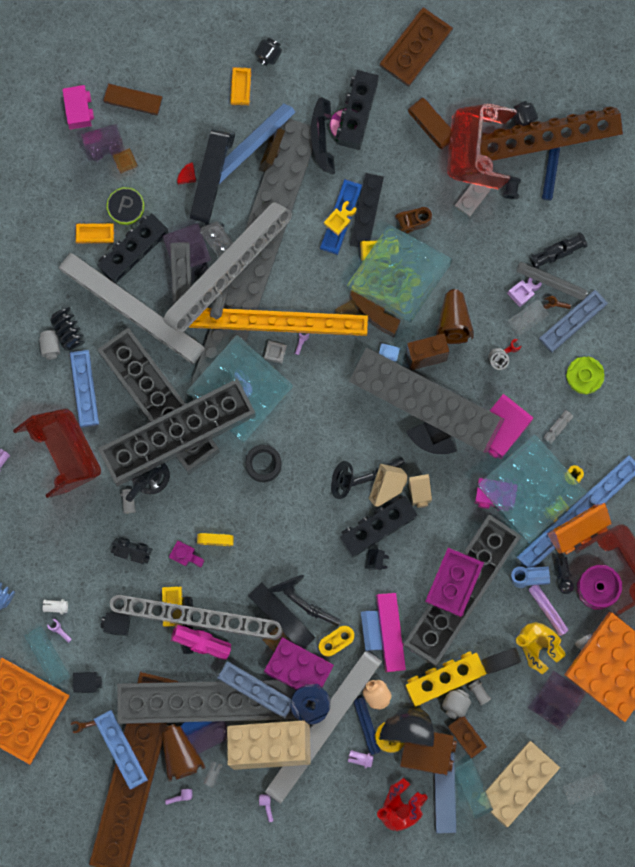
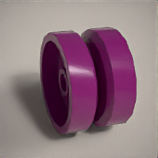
(588, 591)

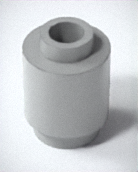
(49, 345)

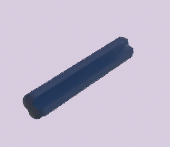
(551, 174)
(366, 725)

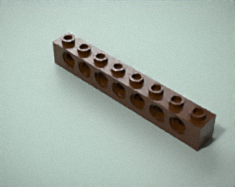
(611, 127)

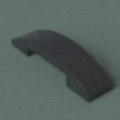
(318, 135)
(280, 613)

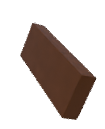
(133, 99)

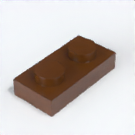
(467, 737)

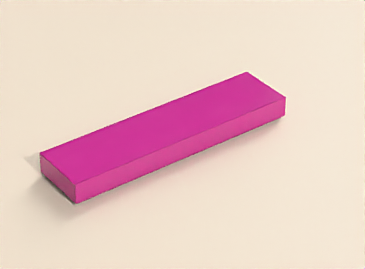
(390, 632)

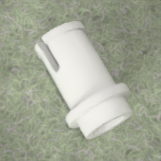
(55, 606)

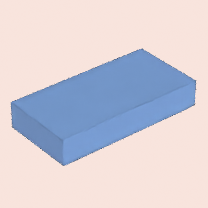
(371, 630)

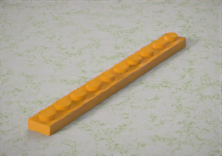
(284, 322)

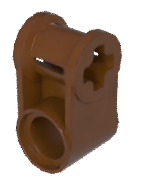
(412, 220)

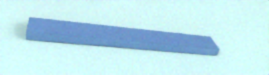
(598, 494)

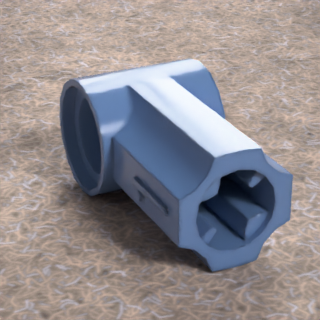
(533, 576)

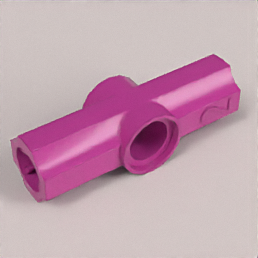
(201, 642)

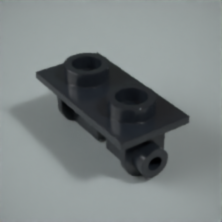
(124, 547)

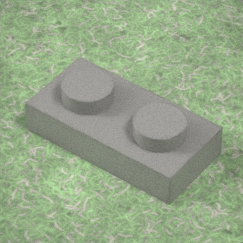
(472, 199)

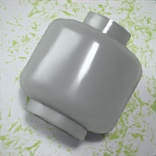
(456, 703)

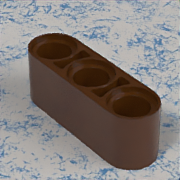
(431, 122)

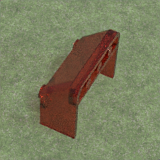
(465, 142)
(67, 447)
(624, 540)

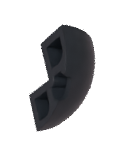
(432, 439)
(409, 726)

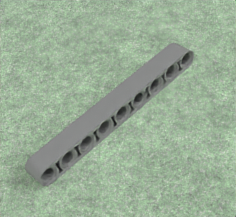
(227, 267)
(131, 308)
(187, 612)
(321, 731)

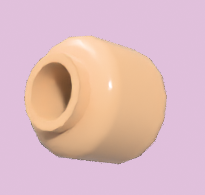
(377, 694)

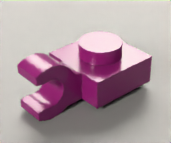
(184, 554)

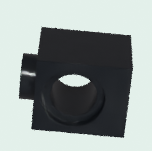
(116, 624)
(86, 682)

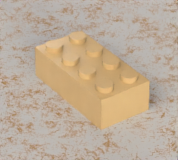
(269, 745)
(520, 783)

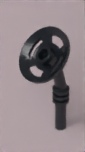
(347, 480)
(141, 481)
(288, 589)

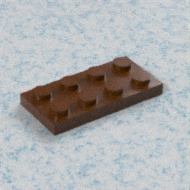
(416, 47)

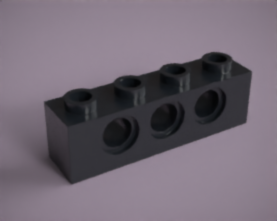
(368, 83)
(130, 258)
(398, 504)

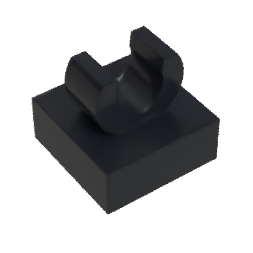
(375, 559)

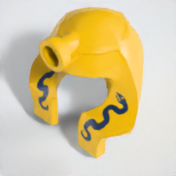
(533, 639)

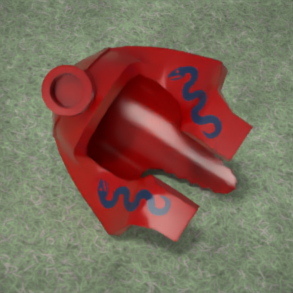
(396, 814)

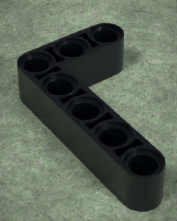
(214, 158)

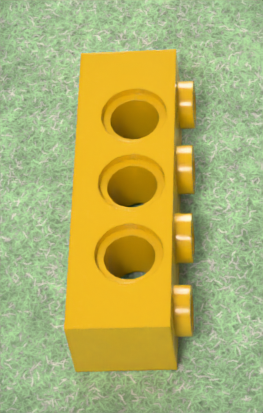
(419, 696)

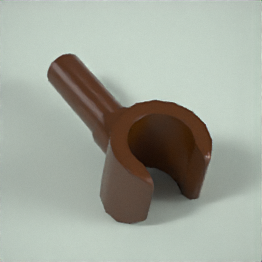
(553, 302)
(83, 725)

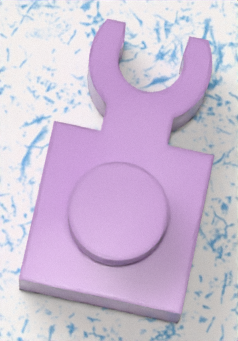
(523, 291)

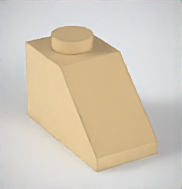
(387, 484)
(420, 490)

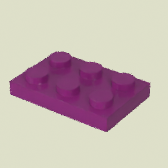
(454, 582)
(297, 666)

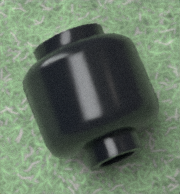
(268, 51)
(525, 114)

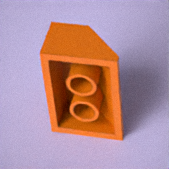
(580, 528)

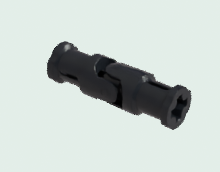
(554, 252)

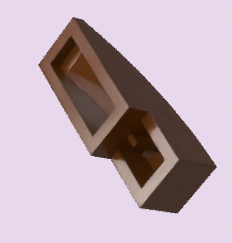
(375, 314)

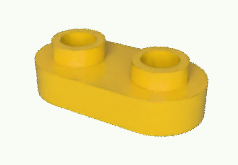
(336, 641)

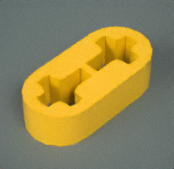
(215, 539)

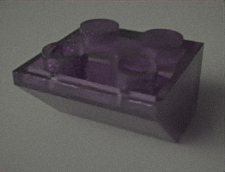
(102, 142)
(198, 249)
(557, 700)

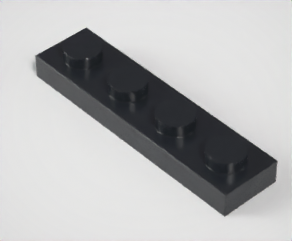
(367, 209)

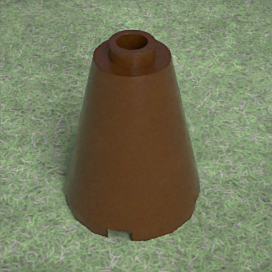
(455, 318)
(180, 754)

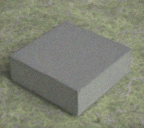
(275, 352)

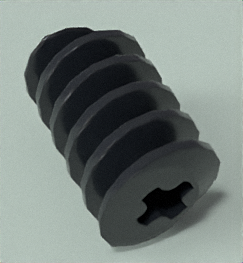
(66, 330)

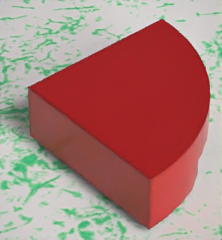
(187, 174)

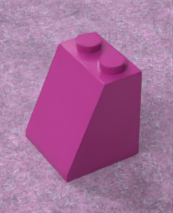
(513, 427)

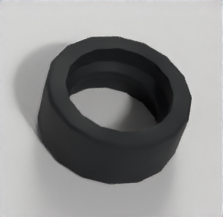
(263, 449)
(501, 660)

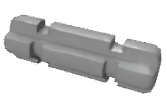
(559, 425)

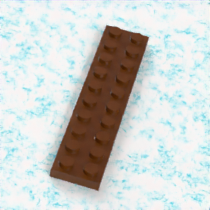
(123, 806)

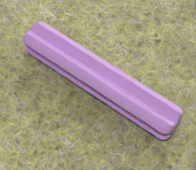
(548, 610)

